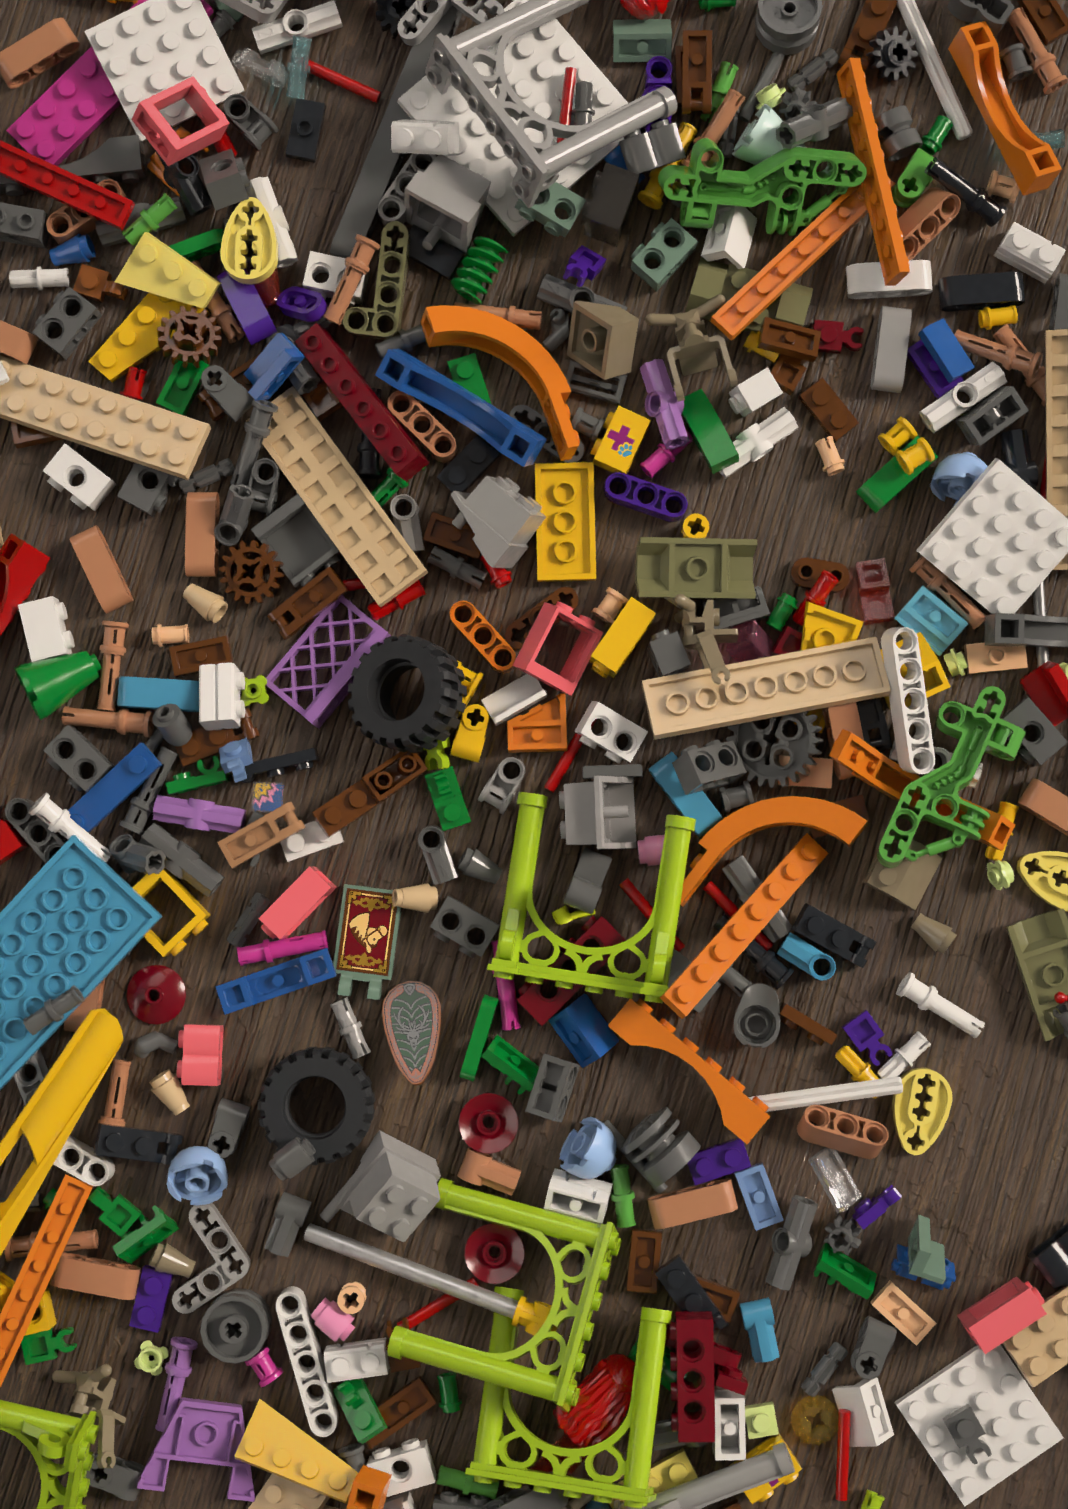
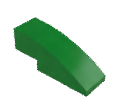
(708, 432)

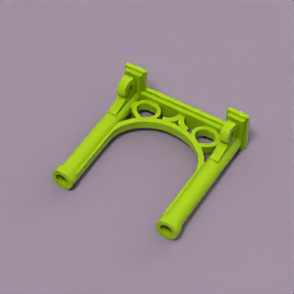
(520, 899)
(496, 1366)
(640, 1419)
(58, 1437)

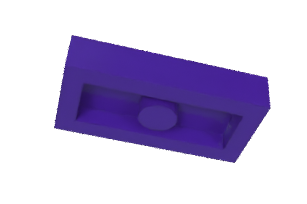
(929, 370)
(719, 1161)
(151, 1299)

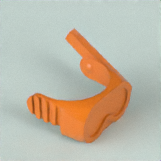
(156, 165)

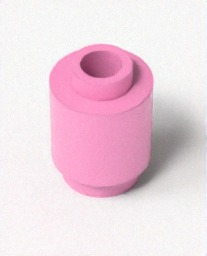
(651, 849)
(332, 1320)

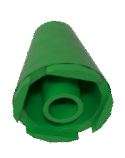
(56, 680)

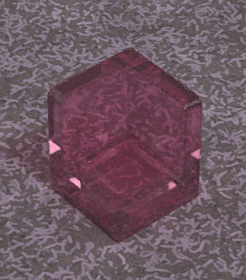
(751, 643)

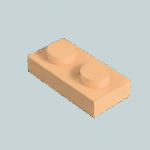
(903, 1312)

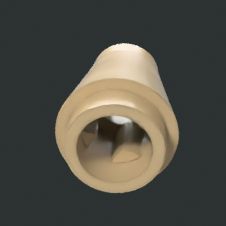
(206, 603)
(417, 898)
(169, 1091)

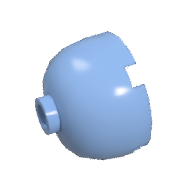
(956, 475)
(589, 1150)
(197, 1176)

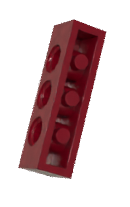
(543, 1007)
(697, 1425)

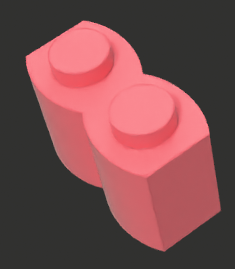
(201, 1055)

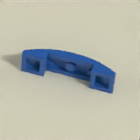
(276, 981)

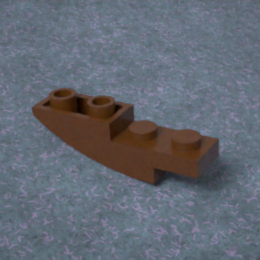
(368, 792)

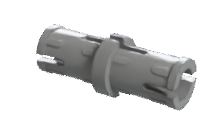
(350, 1028)

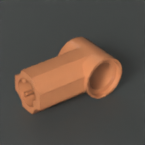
(483, 1169)

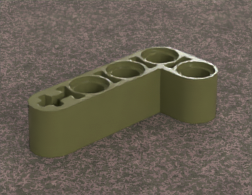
(384, 282)

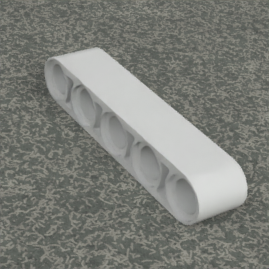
(918, 710)
(307, 1375)

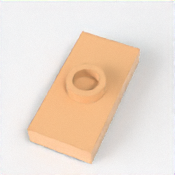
(994, 658)
(819, 775)

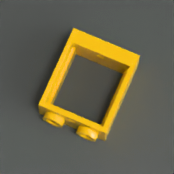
(621, 638)
(195, 926)

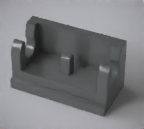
(738, 611)

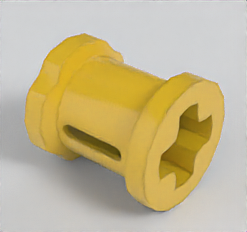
(897, 436)
(915, 456)
(691, 520)

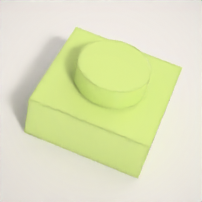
(761, 1420)

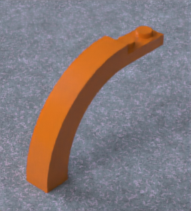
(517, 348)
(891, 780)
(766, 814)

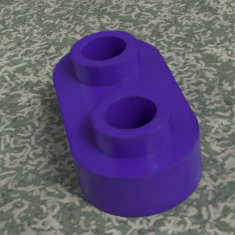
(302, 304)

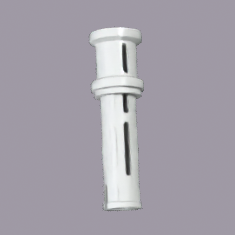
(60, 822)
(928, 998)

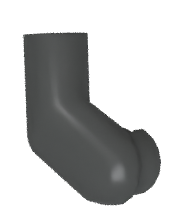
(153, 1041)

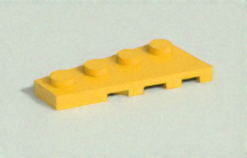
(135, 336)
(826, 628)
(290, 1453)

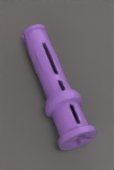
(177, 1369)

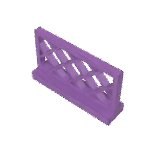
(337, 688)

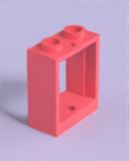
(161, 134)
(578, 658)
(296, 903)
(1002, 1314)

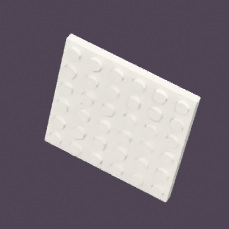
(536, 73)

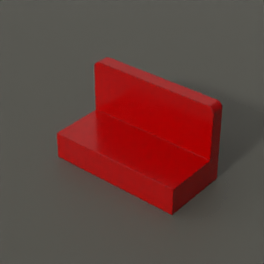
(1048, 690)

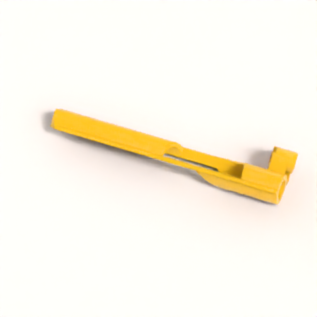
(54, 1113)

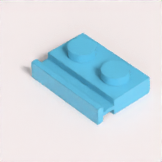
(932, 618)

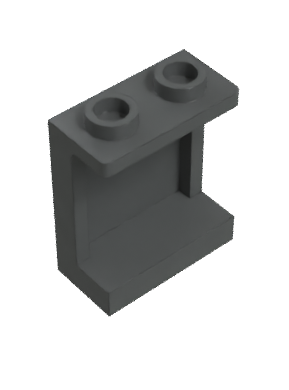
(298, 541)

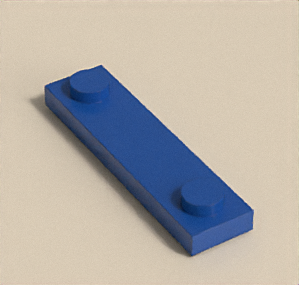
(114, 787)

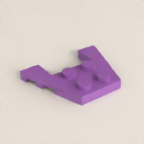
(201, 1434)

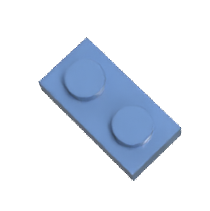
(758, 1196)

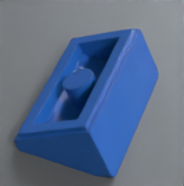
(946, 350)

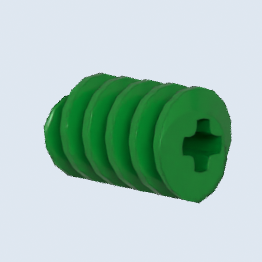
(477, 268)

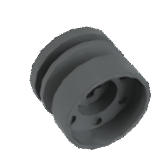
(658, 1144)

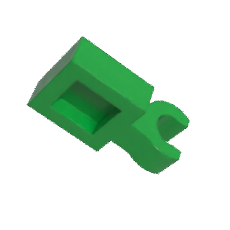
(118, 1213)

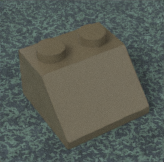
(602, 338)
(908, 880)

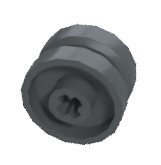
(787, 24)
(233, 1343)

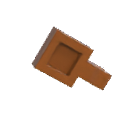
(96, 283)

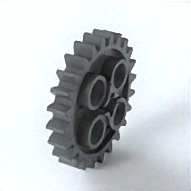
(799, 747)

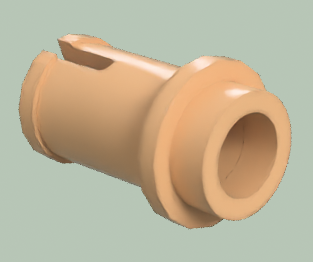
(832, 462)
(170, 634)

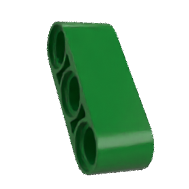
(888, 482)

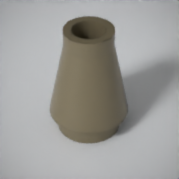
(934, 933)
(171, 1261)

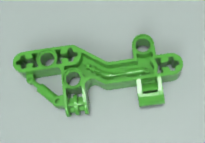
(765, 181)
(976, 735)

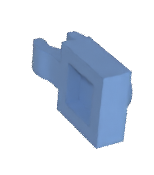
(235, 757)

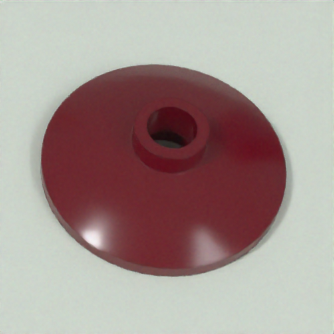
(171, 994)
(484, 1138)
(494, 1268)

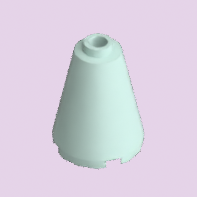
(759, 138)

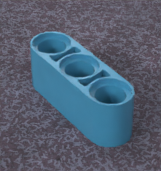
(156, 692)
(692, 805)

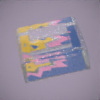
(267, 796)

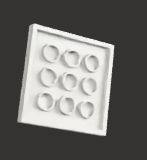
(158, 48)
(998, 540)
(1005, 1407)

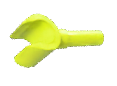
(563, 916)

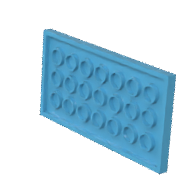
(61, 933)

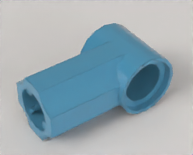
(804, 955)
(759, 1323)

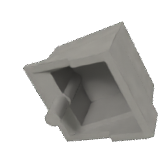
(446, 203)
(499, 519)
(599, 813)
(392, 1187)

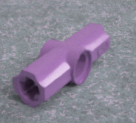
(663, 404)
(198, 814)

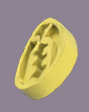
(234, 245)
(1042, 883)
(937, 1108)

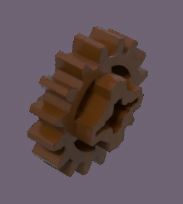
(189, 337)
(243, 562)

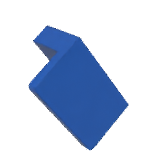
(273, 367)
(584, 1030)

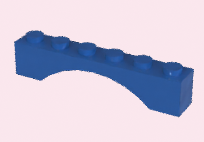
(486, 420)

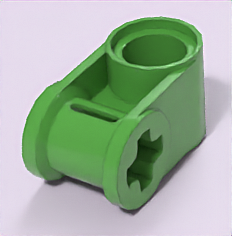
(912, 178)

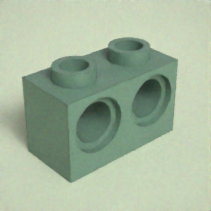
(553, 197)
(668, 258)

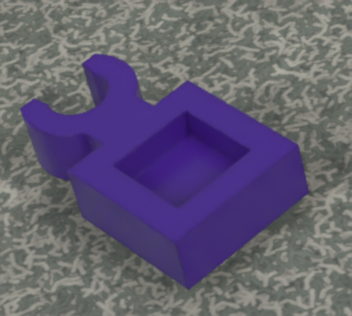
(584, 265)
(865, 1034)
(869, 1210)

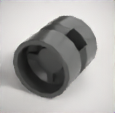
(898, 136)

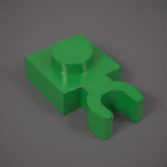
(44, 1345)

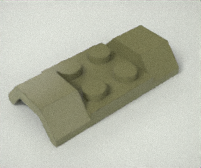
(719, 278)
(695, 567)
(1043, 963)

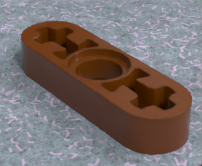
(519, 625)

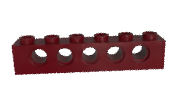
(361, 402)

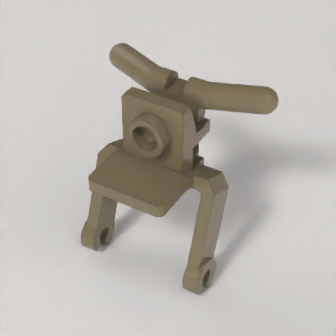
(695, 348)
(705, 641)
(94, 1393)

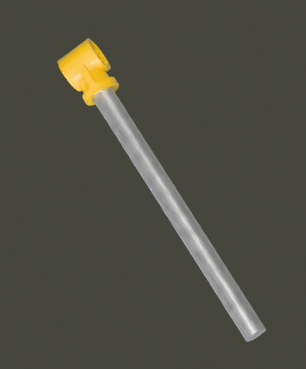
(522, 1312)

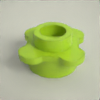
(260, 695)

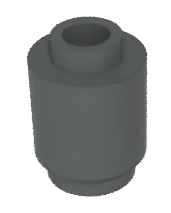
(172, 724)
(292, 1158)

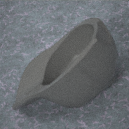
(757, 1016)

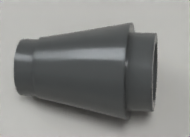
(478, 866)

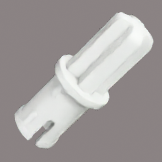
(39, 278)
(904, 1056)

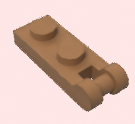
(260, 835)

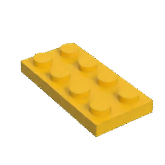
(568, 532)

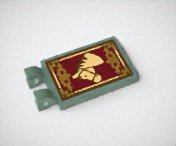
(366, 939)

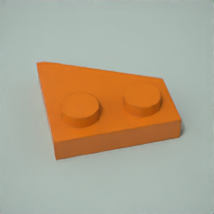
(540, 729)

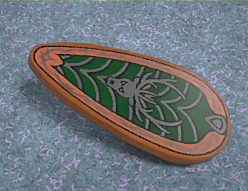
(412, 1028)

